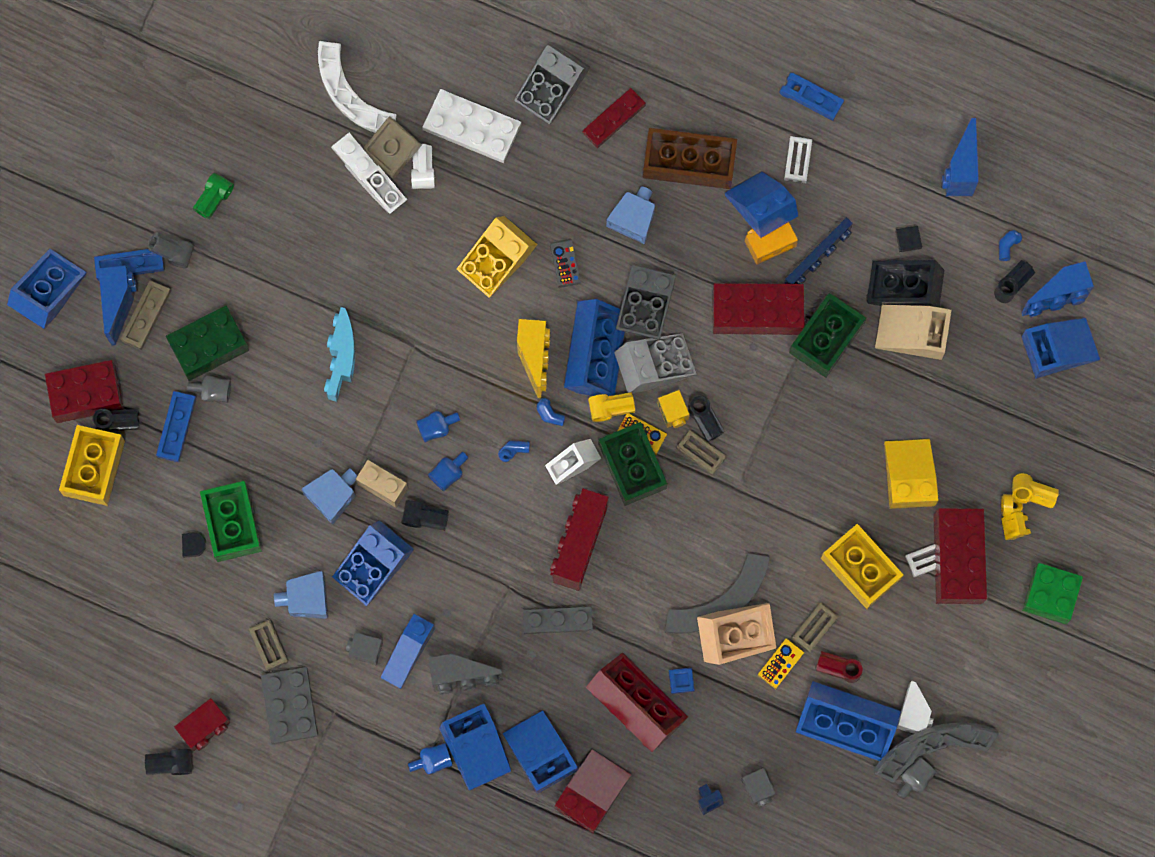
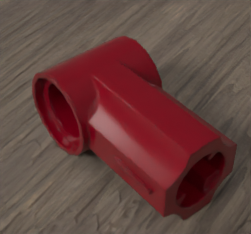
(836, 666)

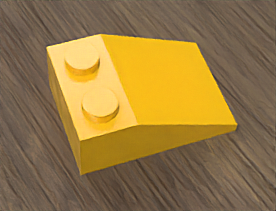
(910, 474)

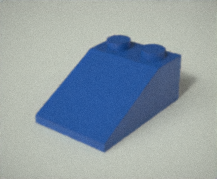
(962, 172)
(763, 203)
(45, 288)
(117, 297)

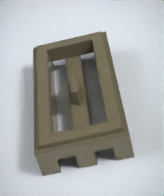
(685, 441)
(802, 643)
(276, 663)

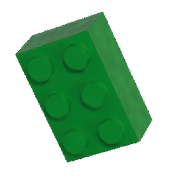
(230, 521)

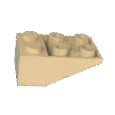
(913, 330)

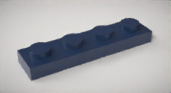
(825, 248)

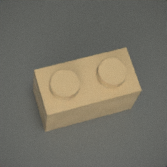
(381, 483)

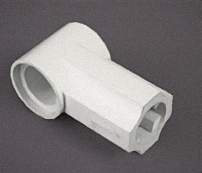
(422, 171)

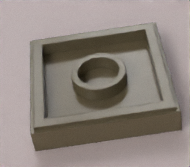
(392, 147)

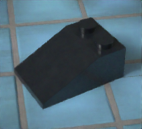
(906, 283)

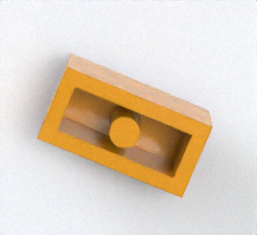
(771, 244)

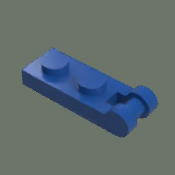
(812, 96)

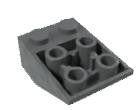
(551, 82)
(646, 302)
(458, 672)

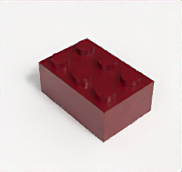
(83, 390)

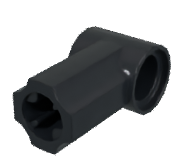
(1014, 281)
(119, 420)
(706, 420)
(418, 514)
(176, 762)

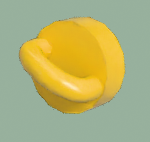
(1007, 505)

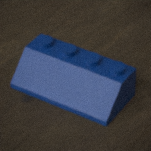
(591, 359)
(848, 721)

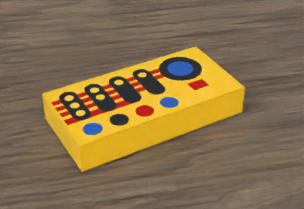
(655, 436)
(780, 664)

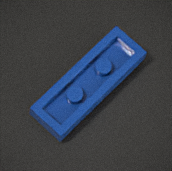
(137, 262)
(176, 426)

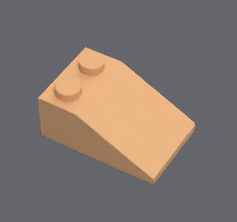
(736, 633)

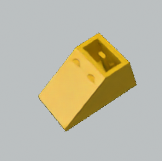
(496, 255)
(531, 345)

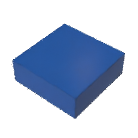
(681, 680)

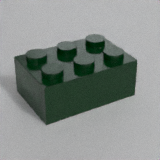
(827, 335)
(207, 343)
(632, 464)

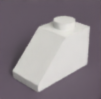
(573, 461)
(915, 711)

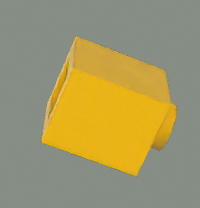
(673, 409)

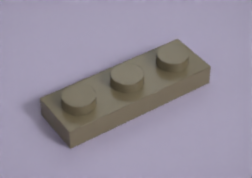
(145, 315)

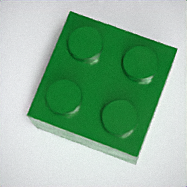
(1052, 593)

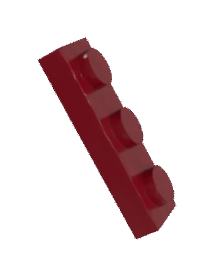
(614, 118)

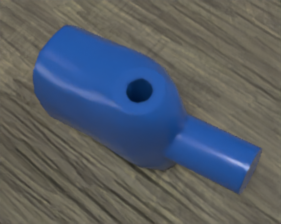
(436, 425)
(447, 471)
(432, 759)

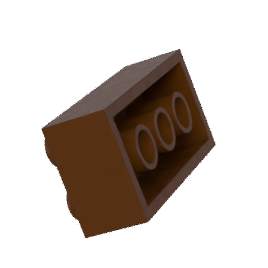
(689, 158)

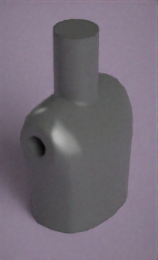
(212, 389)
(916, 777)

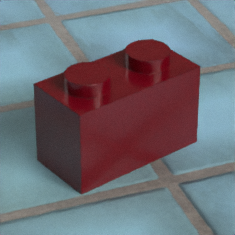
(202, 725)

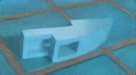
(343, 347)

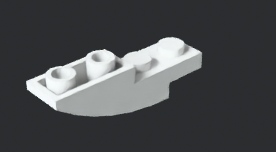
(368, 173)

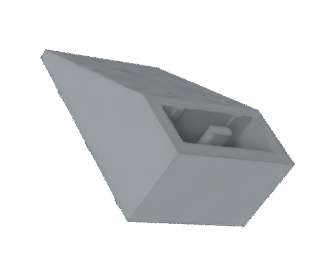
(654, 362)

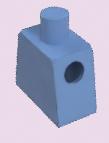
(633, 215)
(331, 493)
(304, 596)

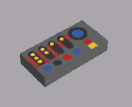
(565, 264)

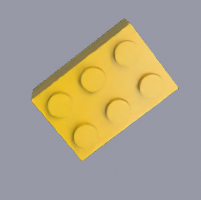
(92, 465)
(862, 566)

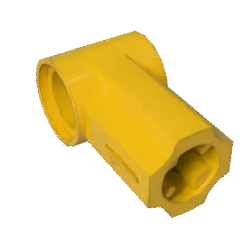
(605, 407)
(1027, 490)

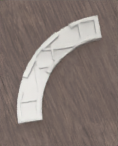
(342, 94)

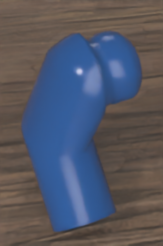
(1011, 238)
(547, 414)
(511, 448)

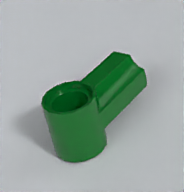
(215, 191)

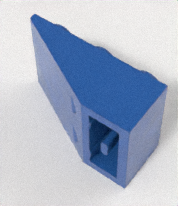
(1068, 286)
(1059, 346)
(372, 562)
(475, 746)
(540, 752)

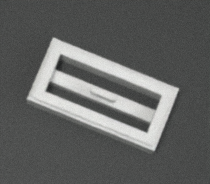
(795, 177)
(913, 565)

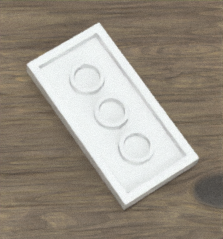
(472, 126)

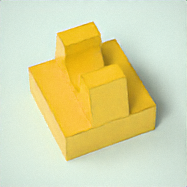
(1014, 526)

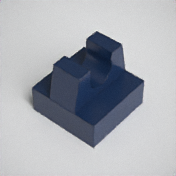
(709, 800)

